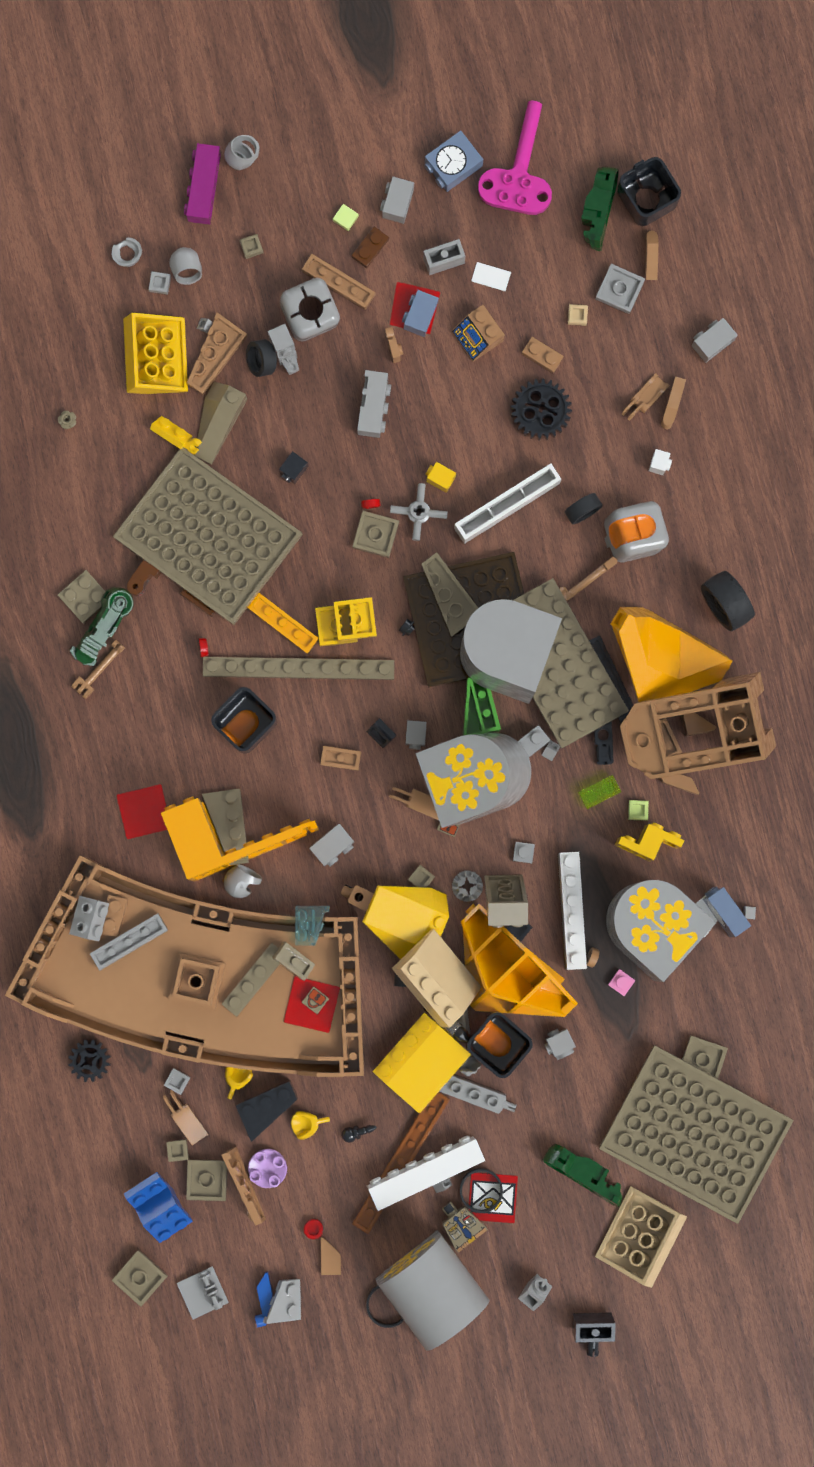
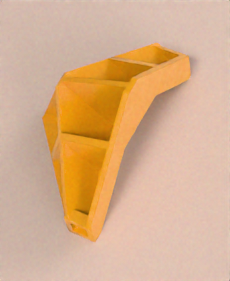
(663, 656)
(508, 972)

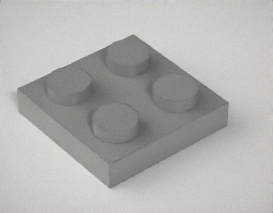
(620, 288)

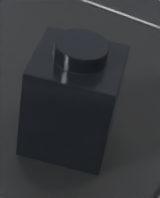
(293, 468)

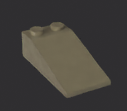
(506, 900)

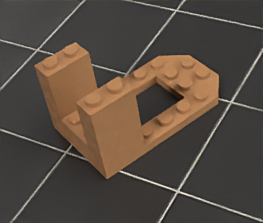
(737, 720)

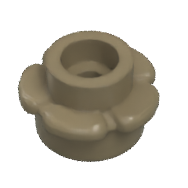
(67, 424)

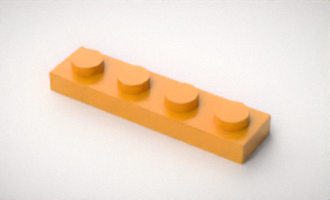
(283, 623)

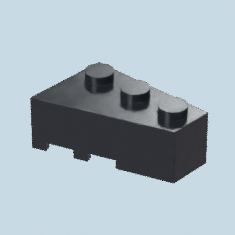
(265, 1108)

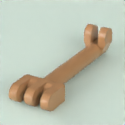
(589, 579)
(85, 684)

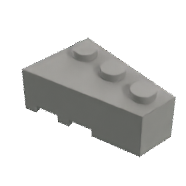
(373, 404)

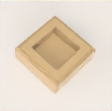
(577, 315)

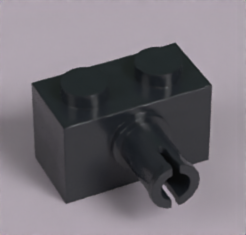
(593, 1329)

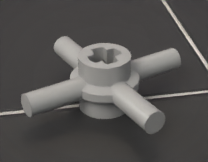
(412, 509)

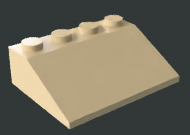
(437, 979)
(641, 1237)

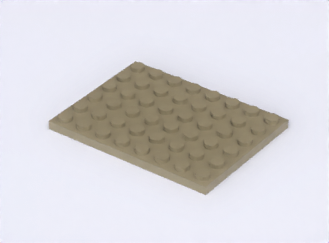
(208, 535)
(696, 1134)

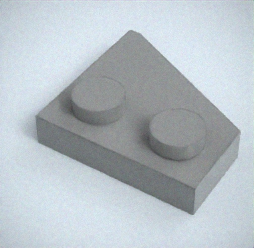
(285, 1302)

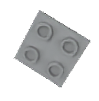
(202, 1293)

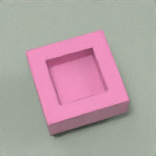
(621, 982)

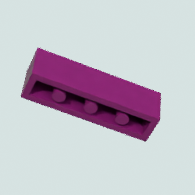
(203, 183)

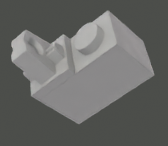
(284, 348)

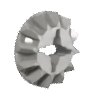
(461, 893)

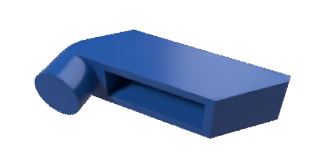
(265, 1295)

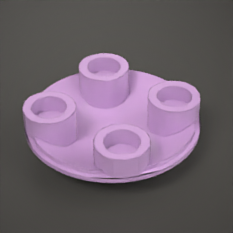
(267, 1168)

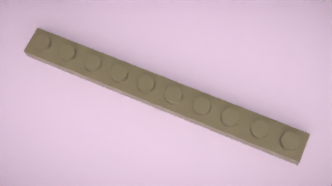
(298, 668)

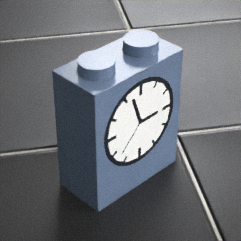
(453, 161)
(726, 911)

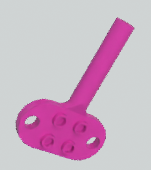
(516, 188)

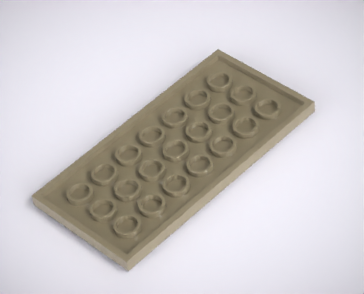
(574, 686)

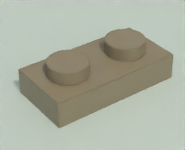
(293, 961)

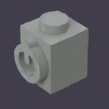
(559, 1043)
(538, 1289)

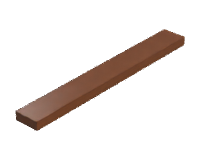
(404, 1154)

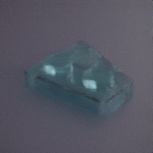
(308, 924)

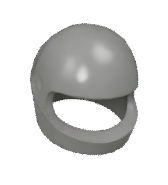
(239, 154)
(184, 259)
(238, 879)

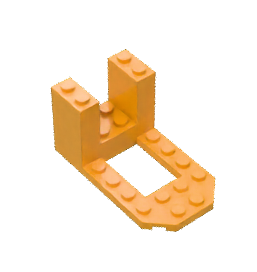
(200, 845)

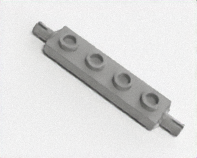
(477, 1094)

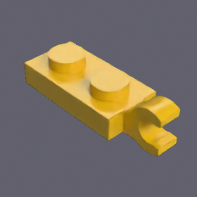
(175, 434)

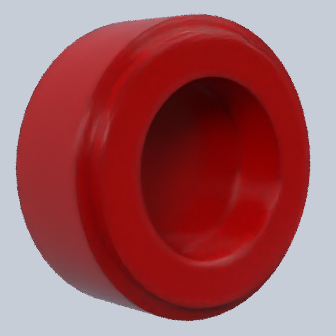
(371, 503)
(203, 647)
(313, 1228)

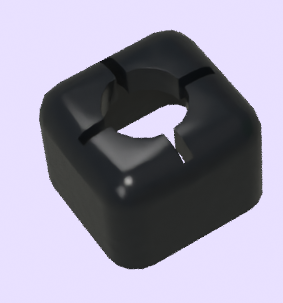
(650, 175)

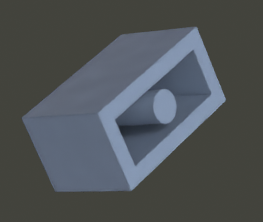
(421, 313)

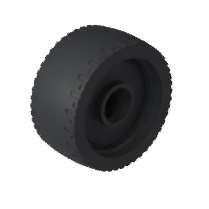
(727, 600)

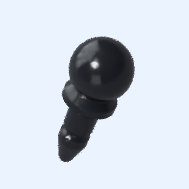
(350, 1134)

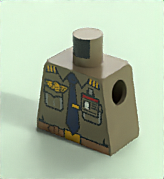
(462, 1226)

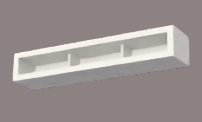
(507, 503)
(572, 911)
(425, 1173)

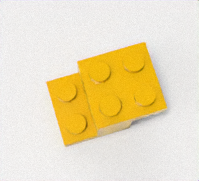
(346, 622)
(649, 841)

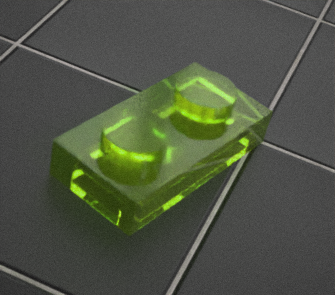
(599, 792)

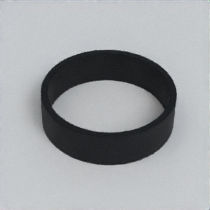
(483, 1210)
(373, 1319)

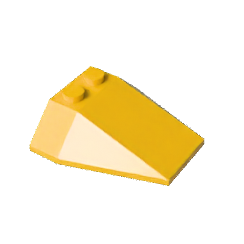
(405, 915)

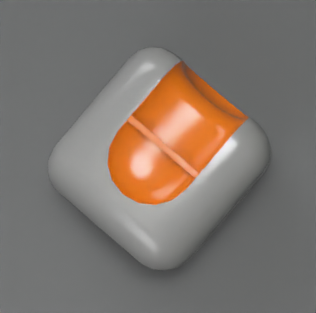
(636, 531)

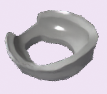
(132, 243)

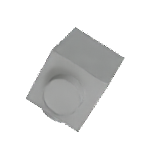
(416, 734)

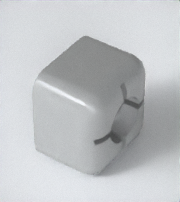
(299, 326)

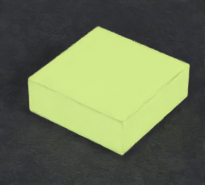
(345, 217)
(638, 810)

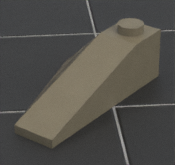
(219, 415)

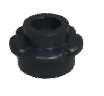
(407, 627)

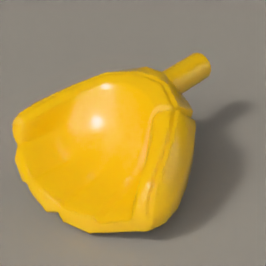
(237, 1079)
(305, 1124)

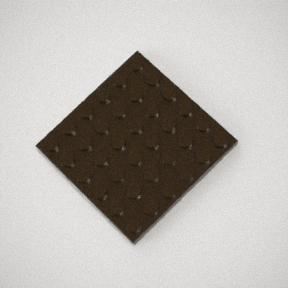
(484, 582)

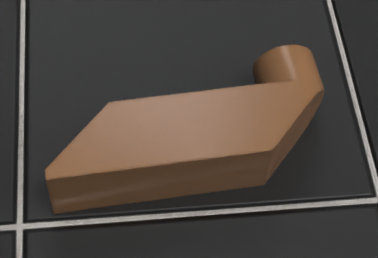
(651, 255)
(673, 402)
(681, 782)

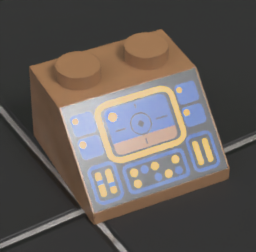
(478, 333)

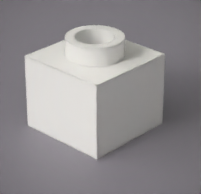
(660, 462)

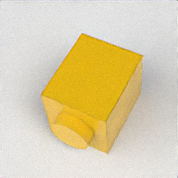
(440, 476)

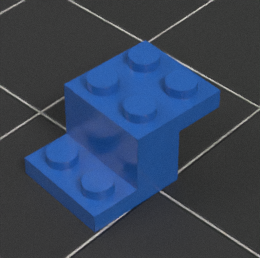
(158, 1207)

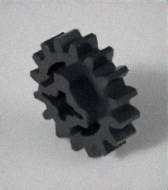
(95, 1068)

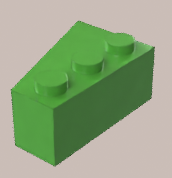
(480, 710)

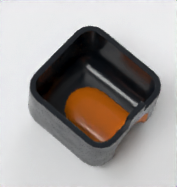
(244, 720)
(499, 1044)

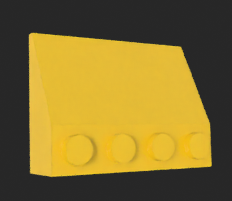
(155, 354)
(421, 1063)

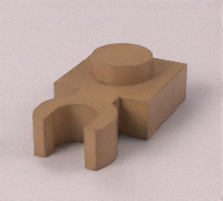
(395, 349)

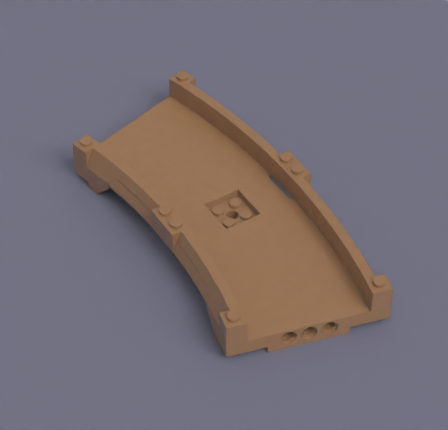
(153, 987)

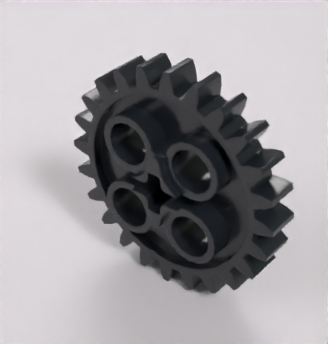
(535, 425)

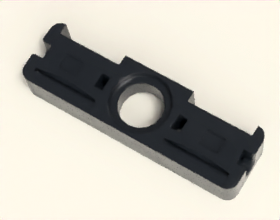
(604, 748)

